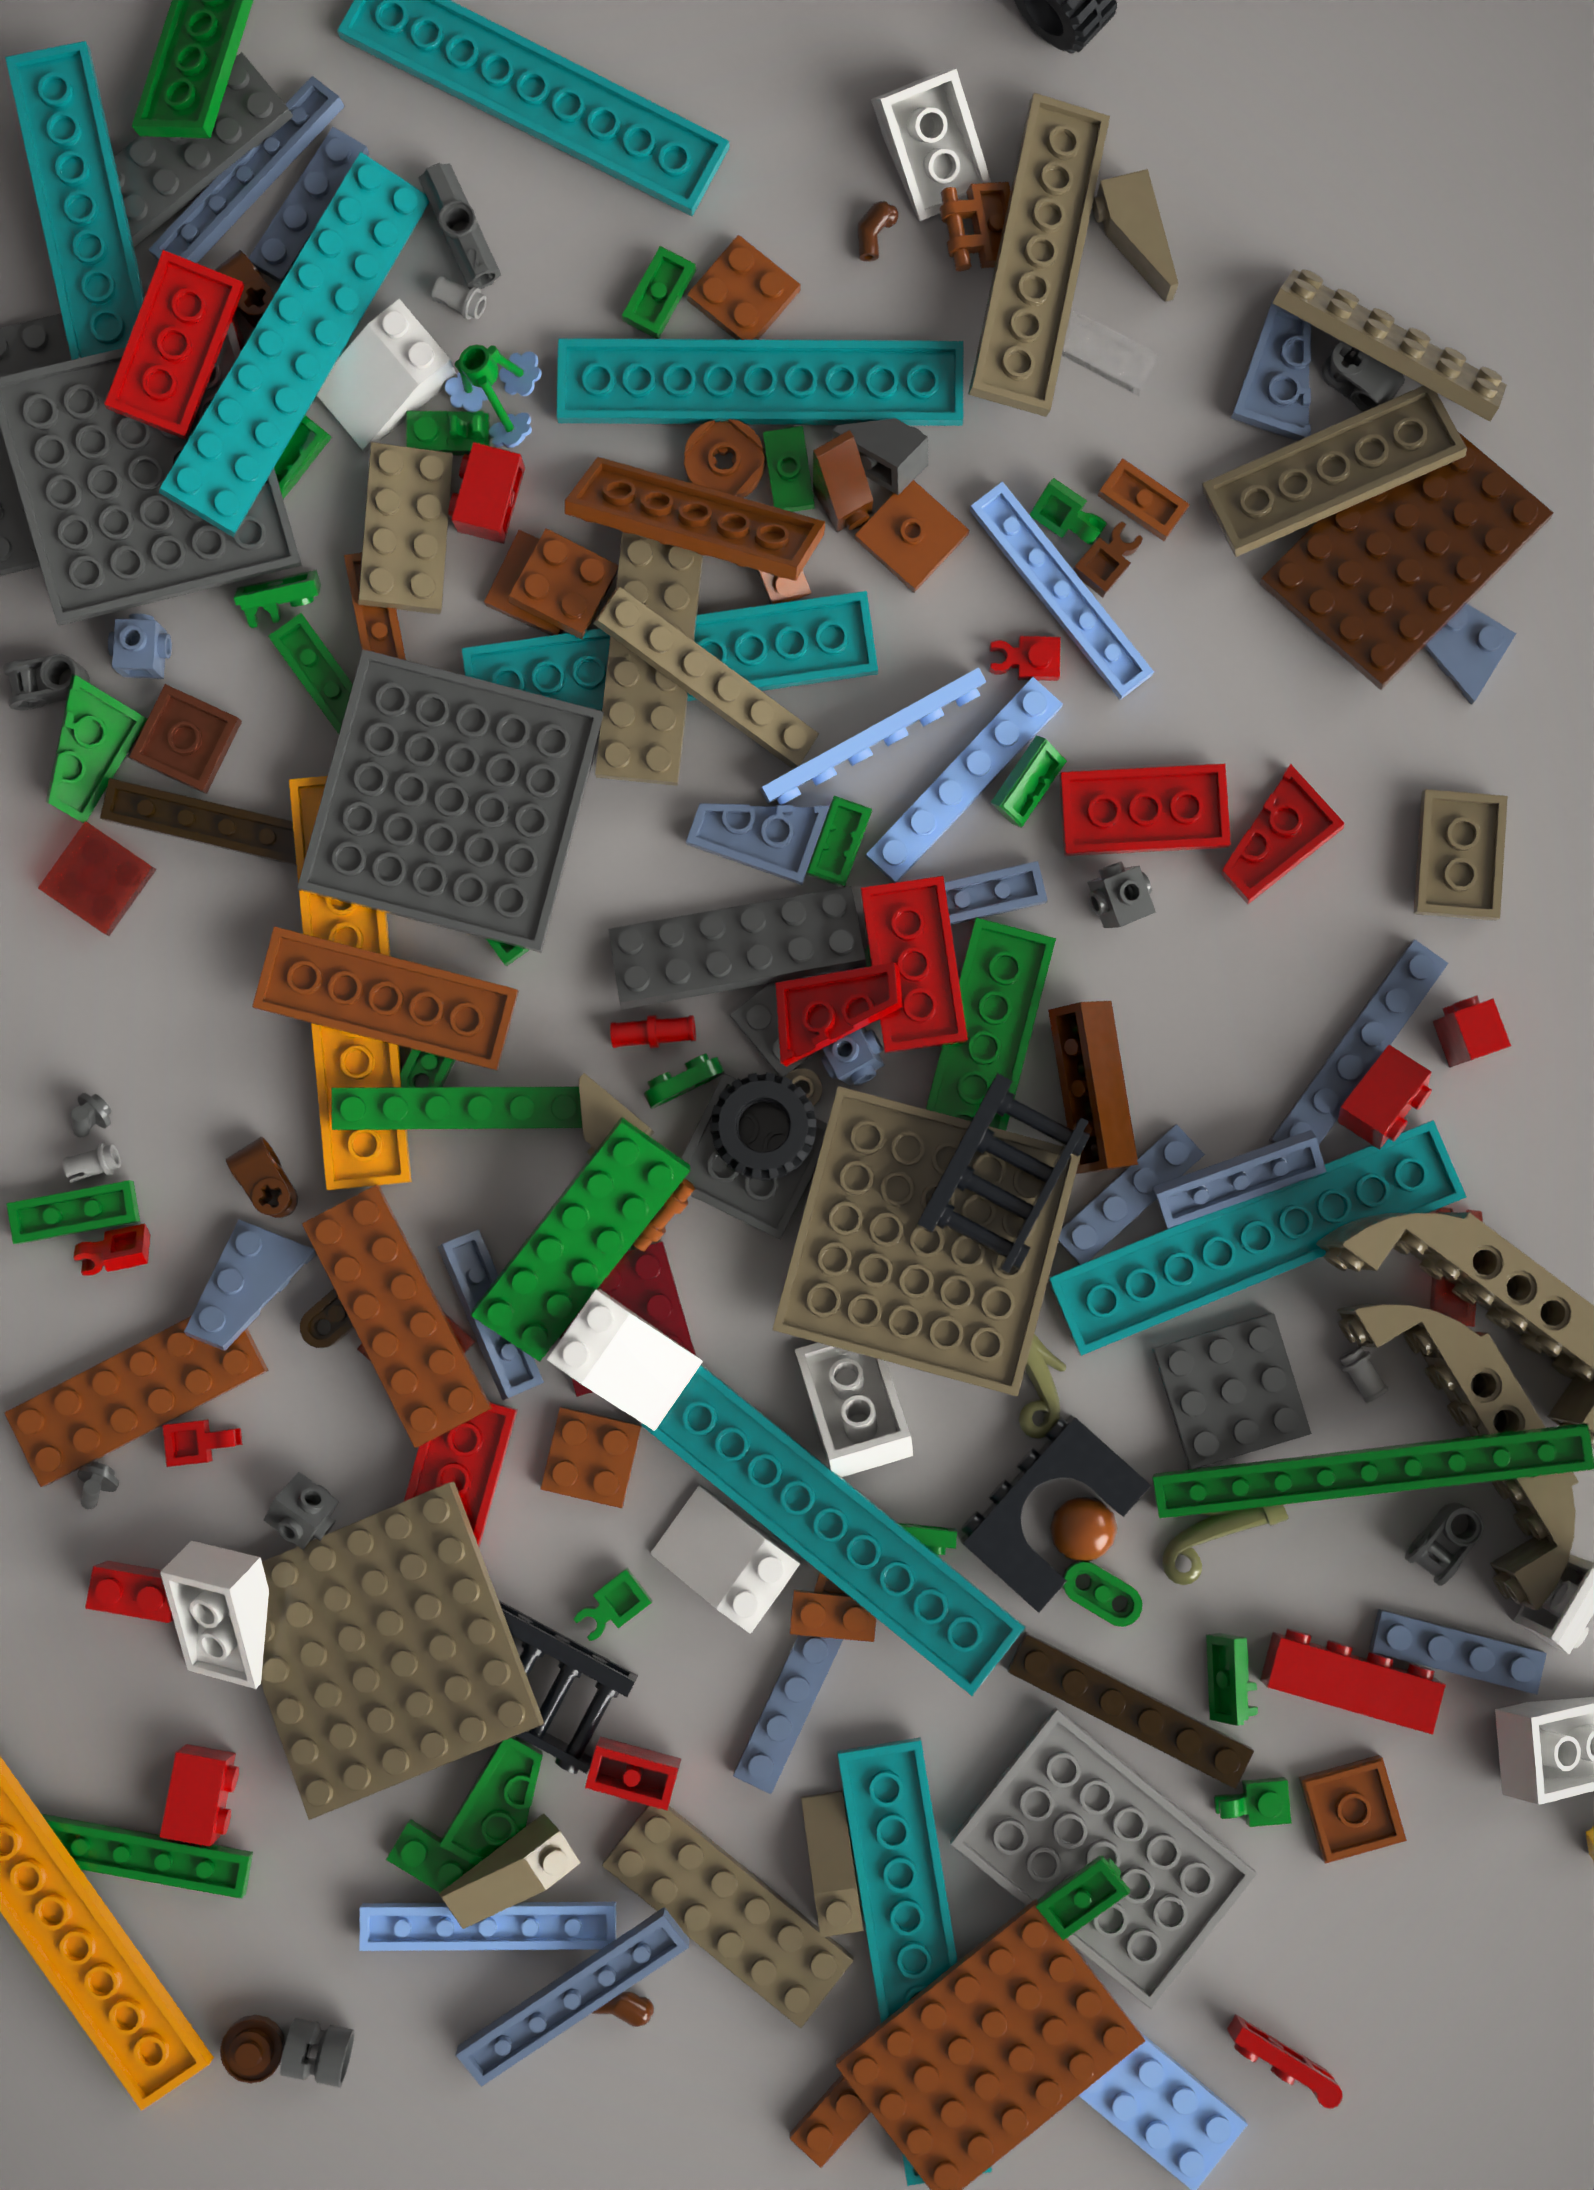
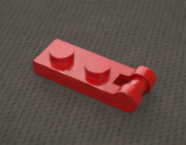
(1285, 2061)

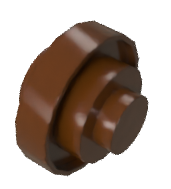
(252, 2049)

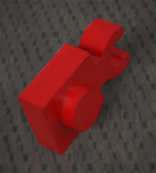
(1034, 658)

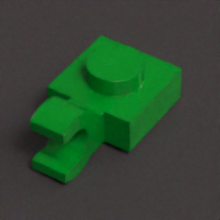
(1061, 511)
(1262, 1802)

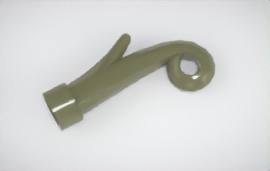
(1044, 1385)
(1211, 1528)

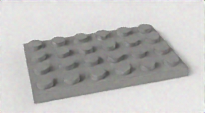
(1077, 1801)

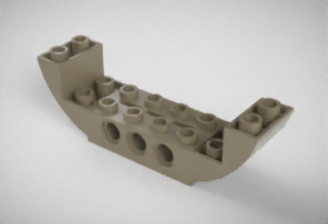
(1495, 1275)
(1454, 1357)

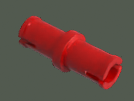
(653, 1031)

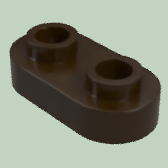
(332, 1310)

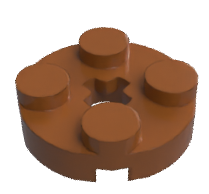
(724, 438)

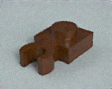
(1105, 562)

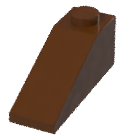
(842, 483)

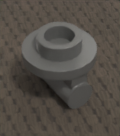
(90, 1112)
(96, 1478)

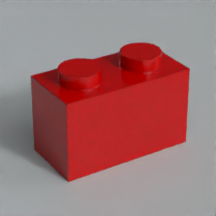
(487, 492)
(1470, 1030)
(1385, 1097)
(128, 1591)
(633, 1773)
(199, 1795)

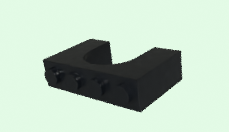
(998, 1533)

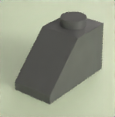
(889, 451)

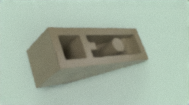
(1135, 227)
(831, 1864)
(511, 1873)

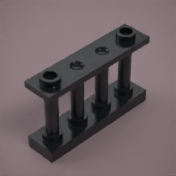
(981, 1139)
(573, 1662)

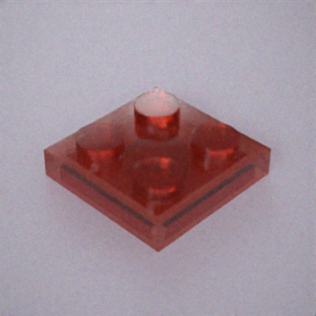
(97, 878)

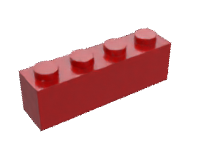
(1353, 1682)

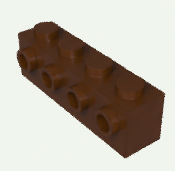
(1094, 1083)

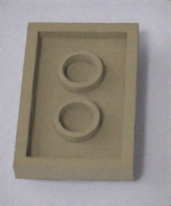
(1460, 855)

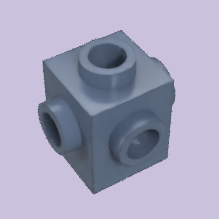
(139, 647)
(854, 1057)

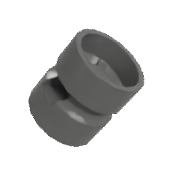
(332, 2054)

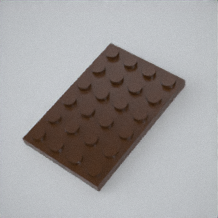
(1405, 561)

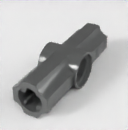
(450, 208)

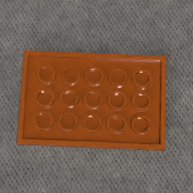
(989, 2051)

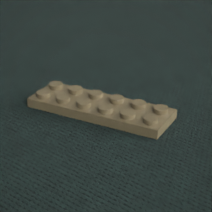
(1390, 344)
(1333, 469)
(641, 706)
(729, 1912)

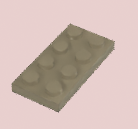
(405, 528)

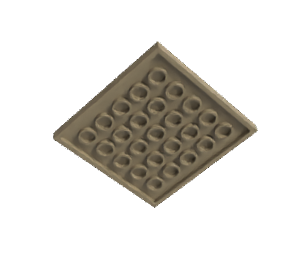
(910, 1295)
(389, 1652)

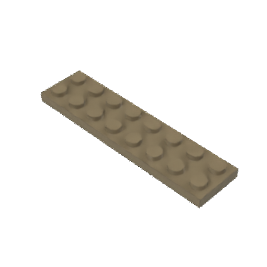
(1039, 255)

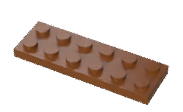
(695, 518)
(385, 998)
(396, 1316)
(127, 1398)

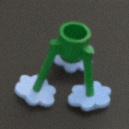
(474, 384)

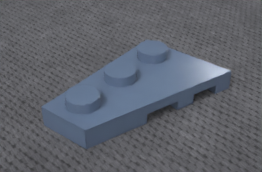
(1277, 379)
(1470, 649)
(761, 837)
(244, 1280)

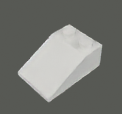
(931, 139)
(384, 374)
(624, 1359)
(854, 1408)
(725, 1558)
(1567, 1609)
(219, 1611)
(1546, 1749)

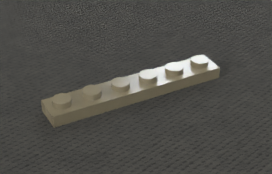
(706, 678)

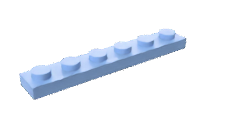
(1061, 590)
(890, 730)
(964, 780)
(515, 1928)

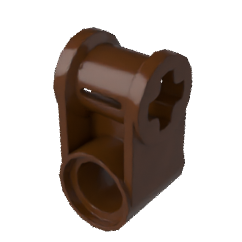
(255, 291)
(259, 1173)

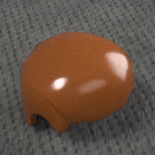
(1083, 1529)

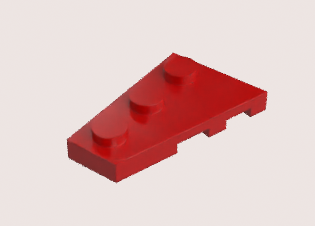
(1282, 836)
(833, 1005)

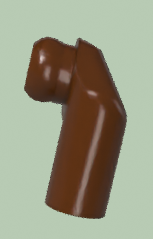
(878, 216)
(629, 2008)

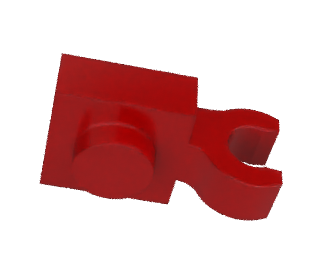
(118, 1250)
(193, 1441)

